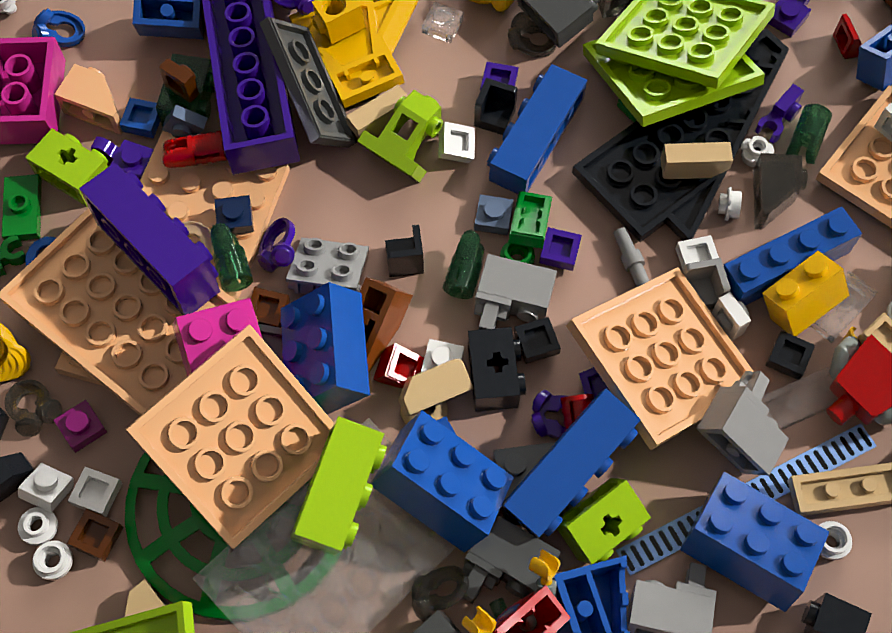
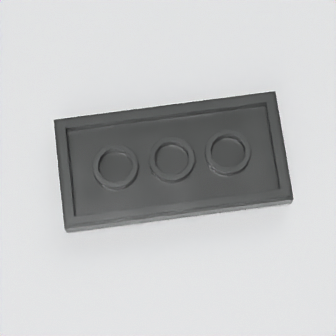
(308, 83)

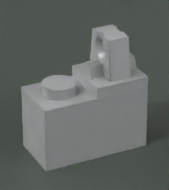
(512, 289)
(741, 428)
(673, 610)

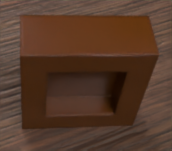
(179, 79)
(268, 305)
(95, 535)

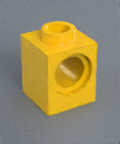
(337, 18)

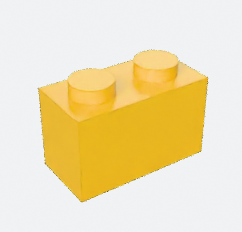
(806, 293)

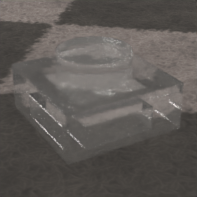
(442, 22)

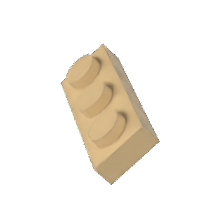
(841, 489)

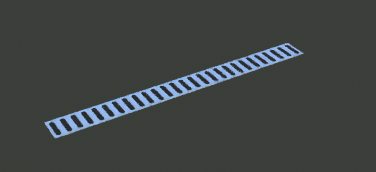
(821, 458)

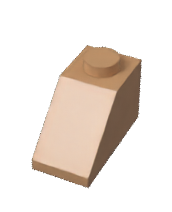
(88, 98)

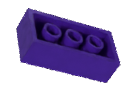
(151, 238)

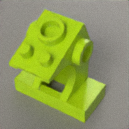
(397, 150)

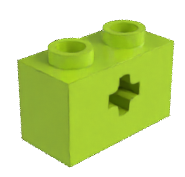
(66, 163)
(584, 522)

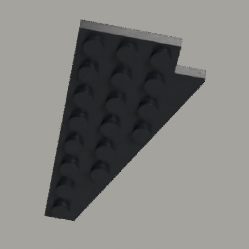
(628, 169)

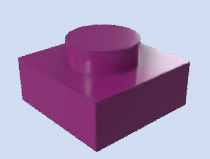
(80, 426)

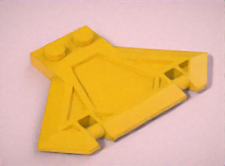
(364, 61)

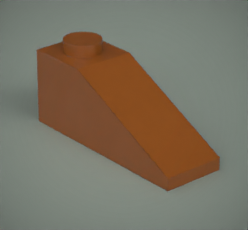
(383, 314)

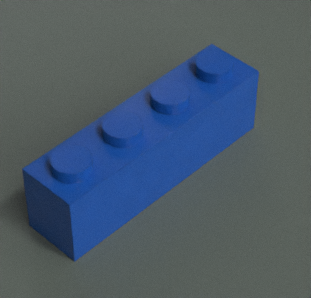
(537, 129)
(762, 267)
(571, 463)

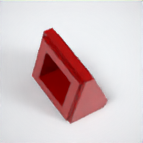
(847, 38)
(397, 365)

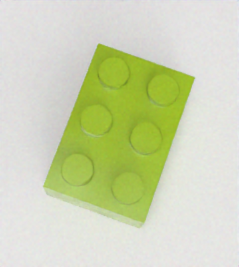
(339, 487)

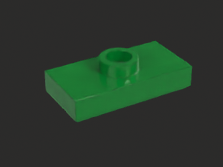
(22, 207)
(530, 219)

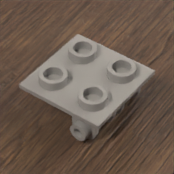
(324, 262)

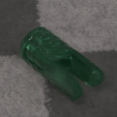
(810, 131)
(230, 259)
(465, 266)

